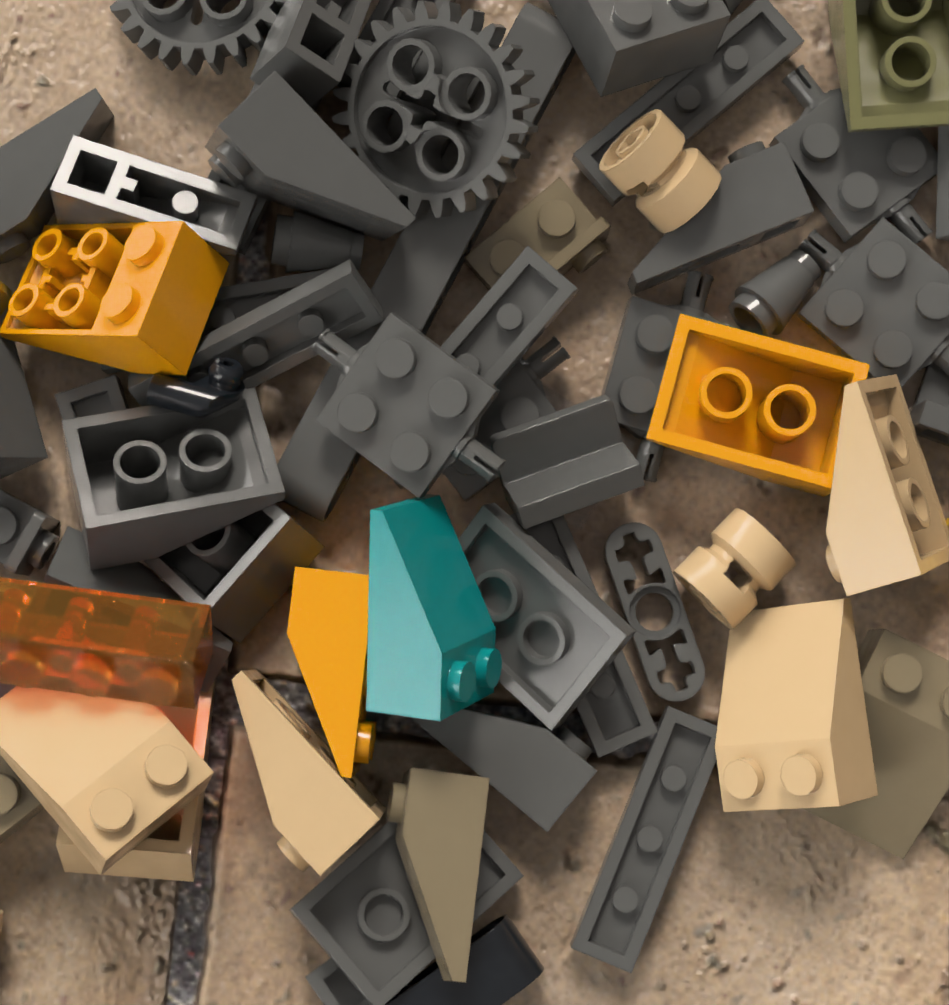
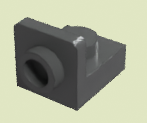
(25, 535)

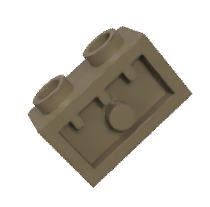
(552, 226)

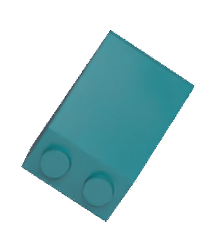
(426, 616)

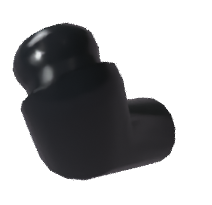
(202, 397)

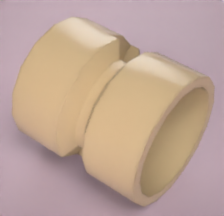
(667, 178)
(750, 552)

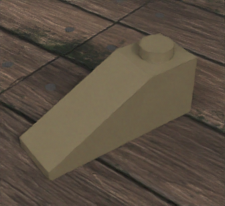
(441, 846)

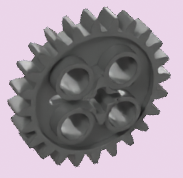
(175, 35)
(456, 55)

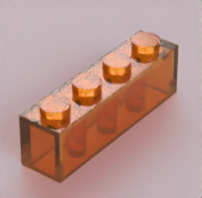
(103, 643)

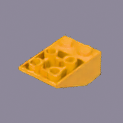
(118, 294)
(331, 648)

